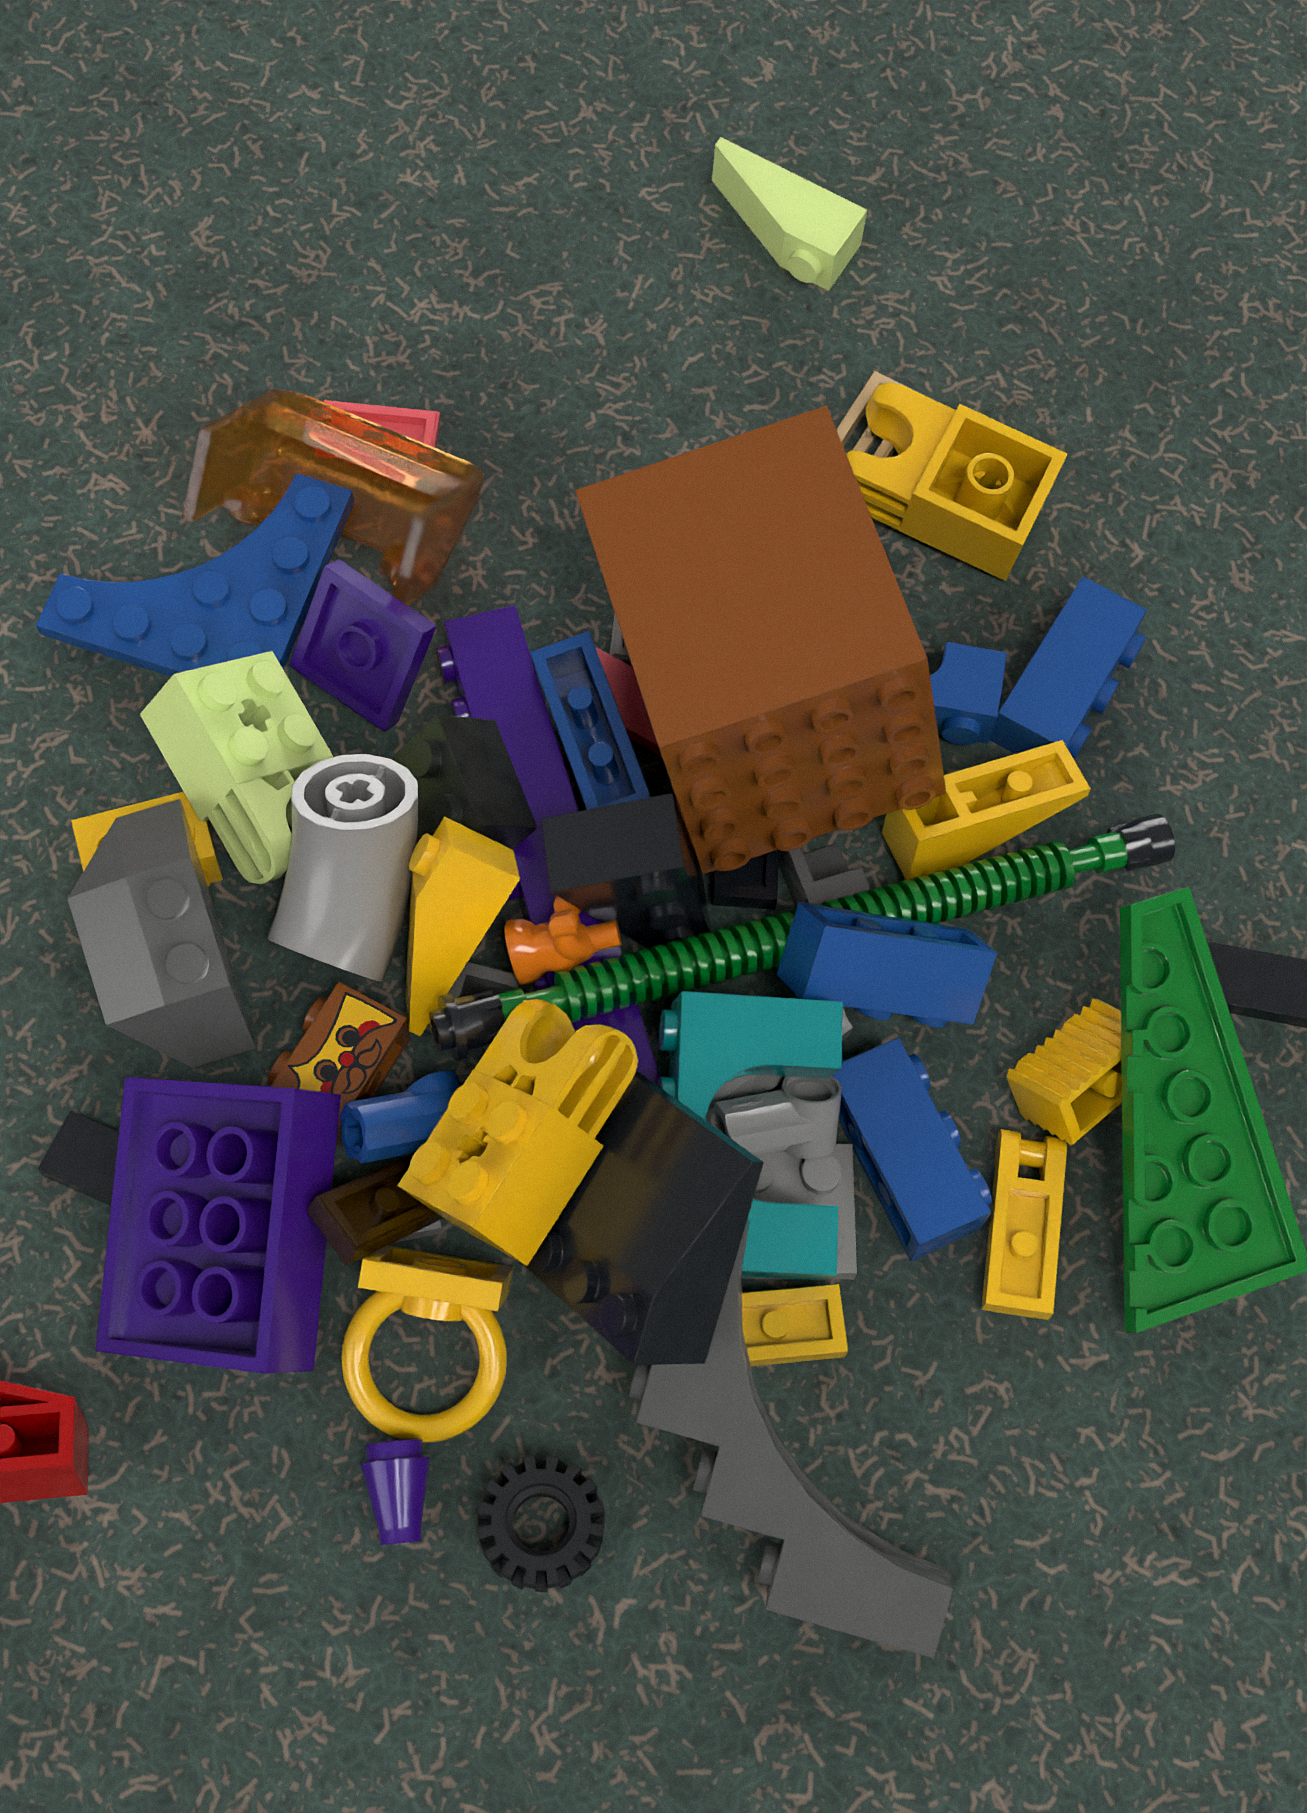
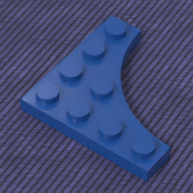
(218, 611)

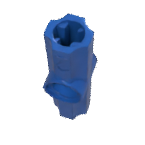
(396, 1122)

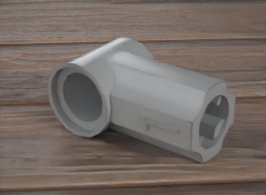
(795, 1119)

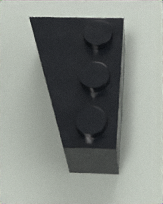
(630, 867)

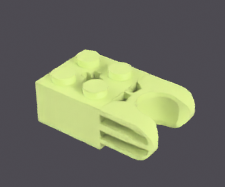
(236, 750)

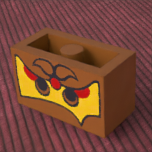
(345, 1048)

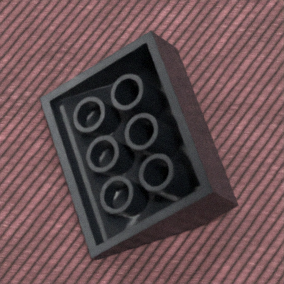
(652, 1229)

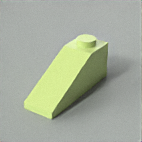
(793, 218)

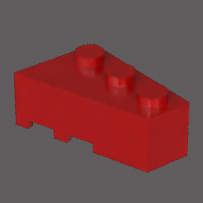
(41, 1445)

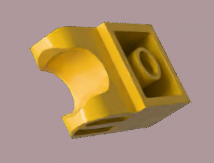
(956, 478)
(523, 1128)

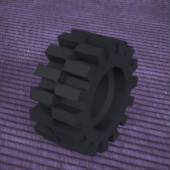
(541, 1479)

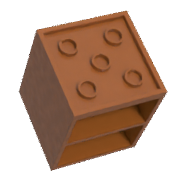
(767, 639)

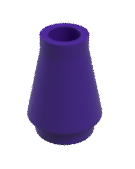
(397, 1488)

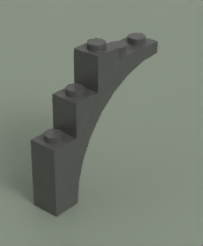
(826, 1562)

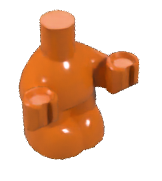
(556, 944)

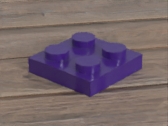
(362, 645)

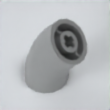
(349, 863)

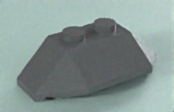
(159, 941)

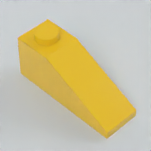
(984, 809)
(454, 898)

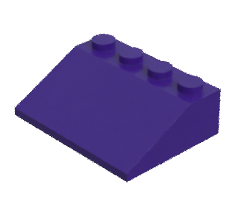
(214, 1227)

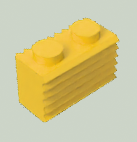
(1074, 1075)

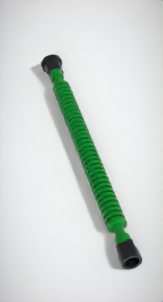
(759, 945)

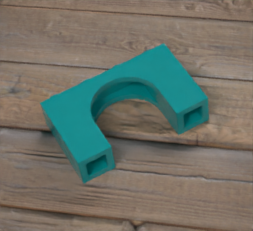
(737, 1036)

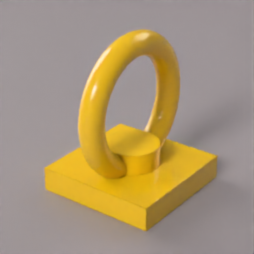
(433, 1289)

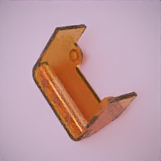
(404, 491)

